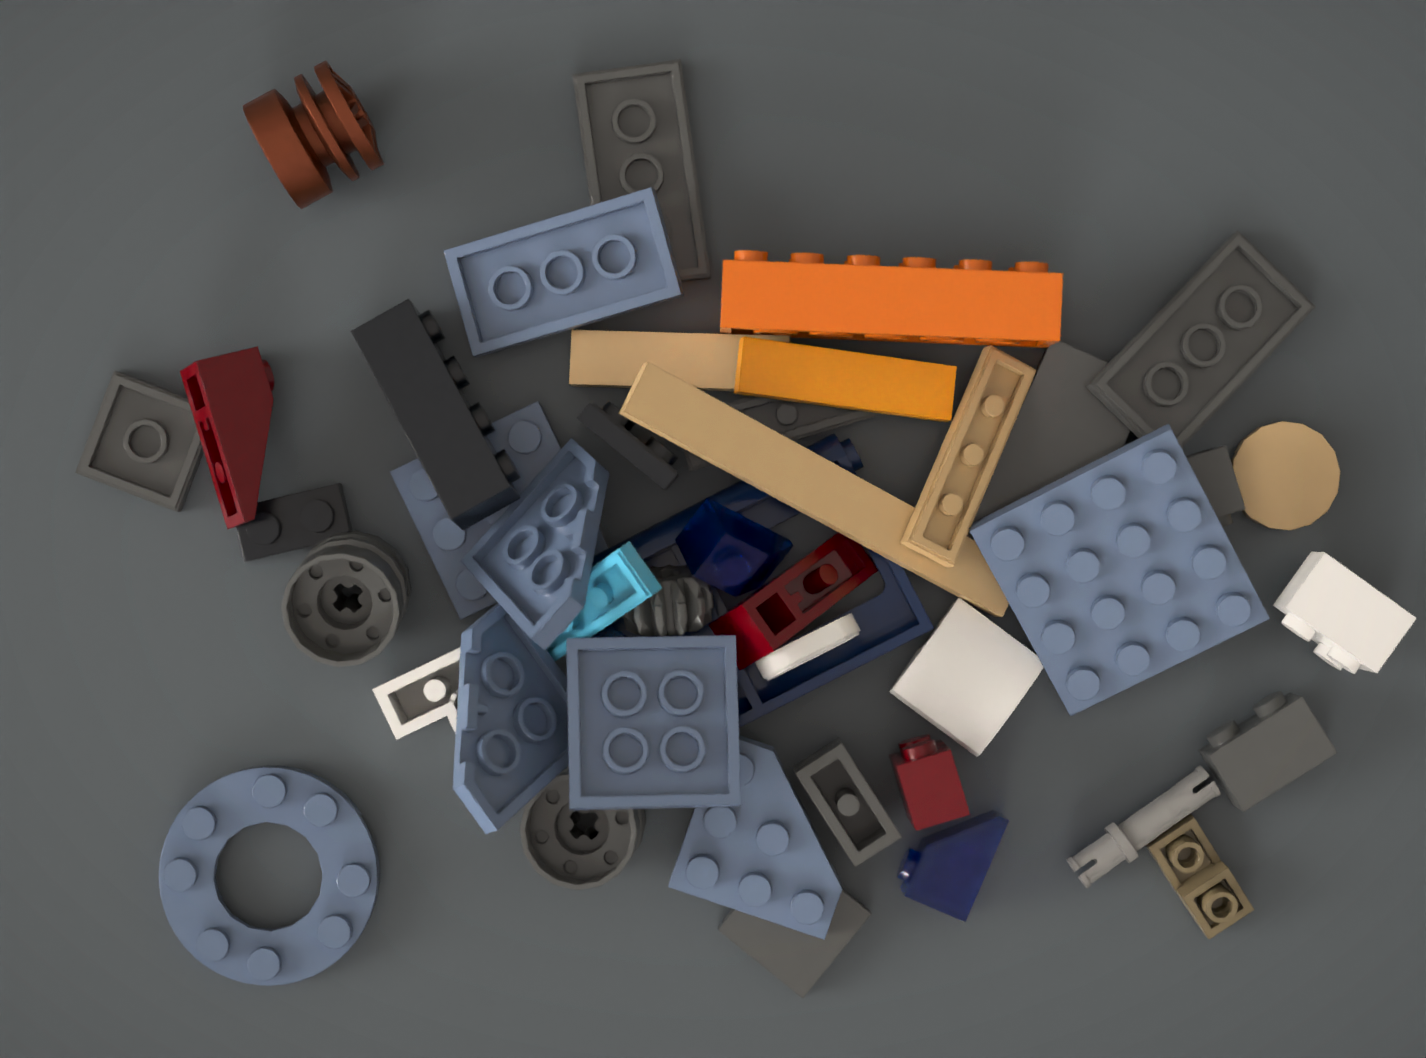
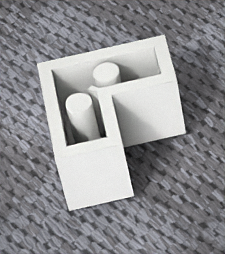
(1342, 614)
(422, 695)

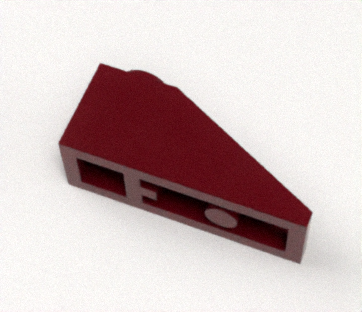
(233, 417)
(794, 598)

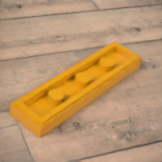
(845, 379)

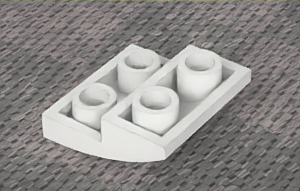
(967, 677)

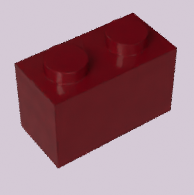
(928, 782)

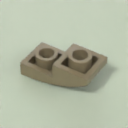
(1199, 877)

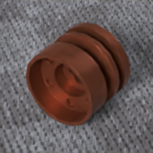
(313, 134)

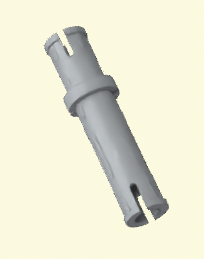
(1143, 827)

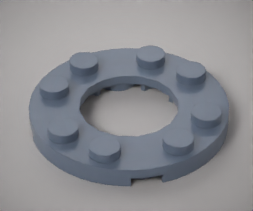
(345, 856)

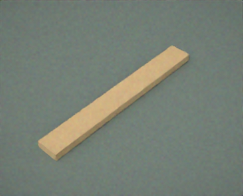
(800, 480)

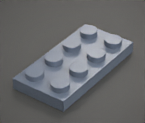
(564, 272)

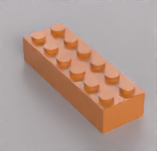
(891, 302)

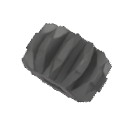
(677, 608)

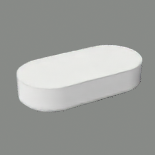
(808, 647)

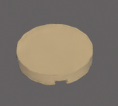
(1286, 475)

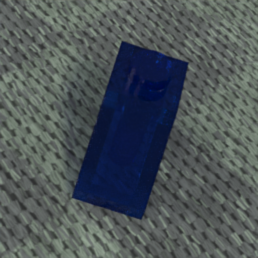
(730, 549)
(952, 864)

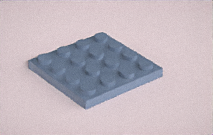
(1119, 570)

